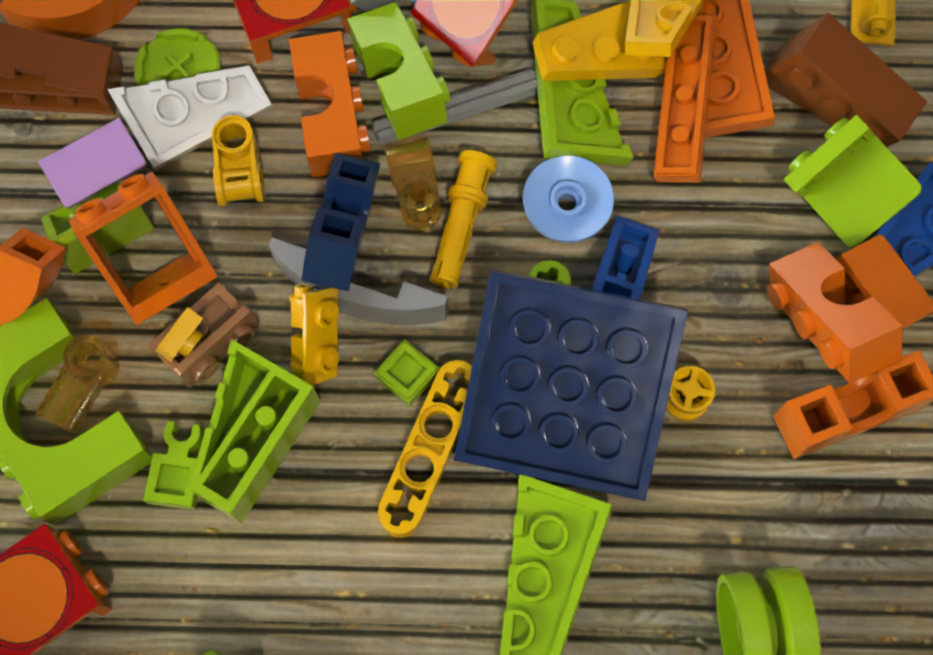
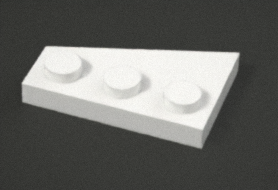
(181, 113)

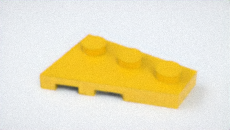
(658, 25)
(593, 49)

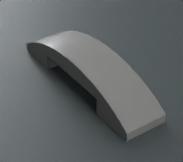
(411, 307)

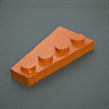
(738, 82)

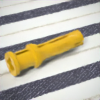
(466, 200)

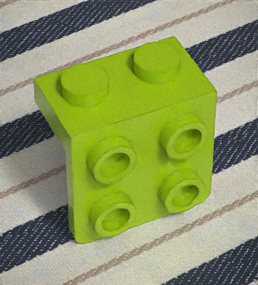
(853, 181)

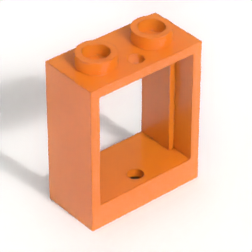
(163, 286)

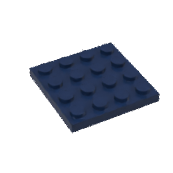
(569, 384)

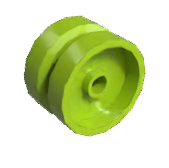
(767, 615)

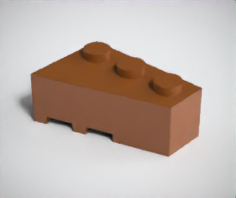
(56, 73)
(840, 78)

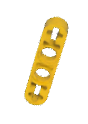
(423, 445)

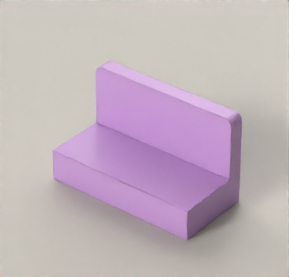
(92, 163)

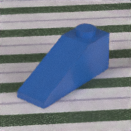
(626, 258)

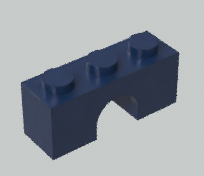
(340, 222)

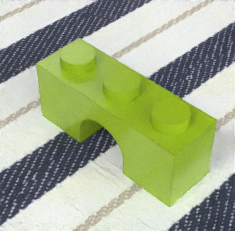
(411, 94)

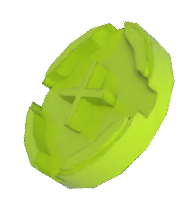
(175, 56)

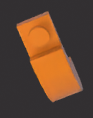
(66, 17)
(26, 271)

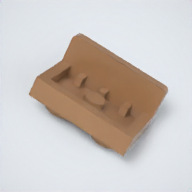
(222, 321)

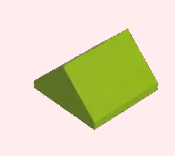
(110, 237)

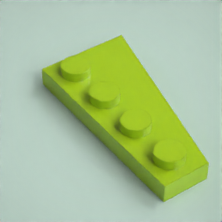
(575, 112)
(550, 565)

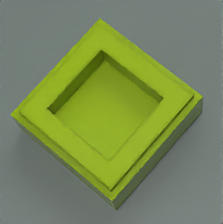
(406, 373)

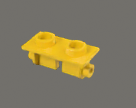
(873, 21)
(316, 351)

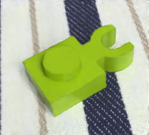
(172, 472)

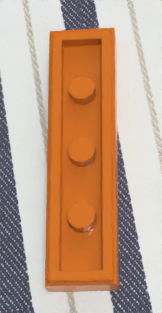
(686, 104)

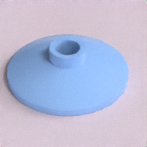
(573, 180)

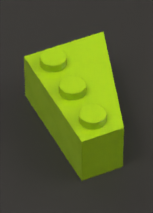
(250, 431)

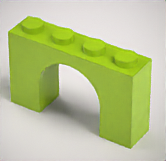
(64, 476)

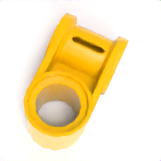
(237, 169)

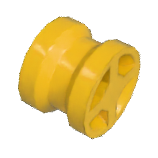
(693, 384)

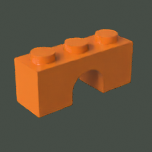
(323, 71)
(849, 337)
(843, 412)

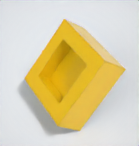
(182, 336)

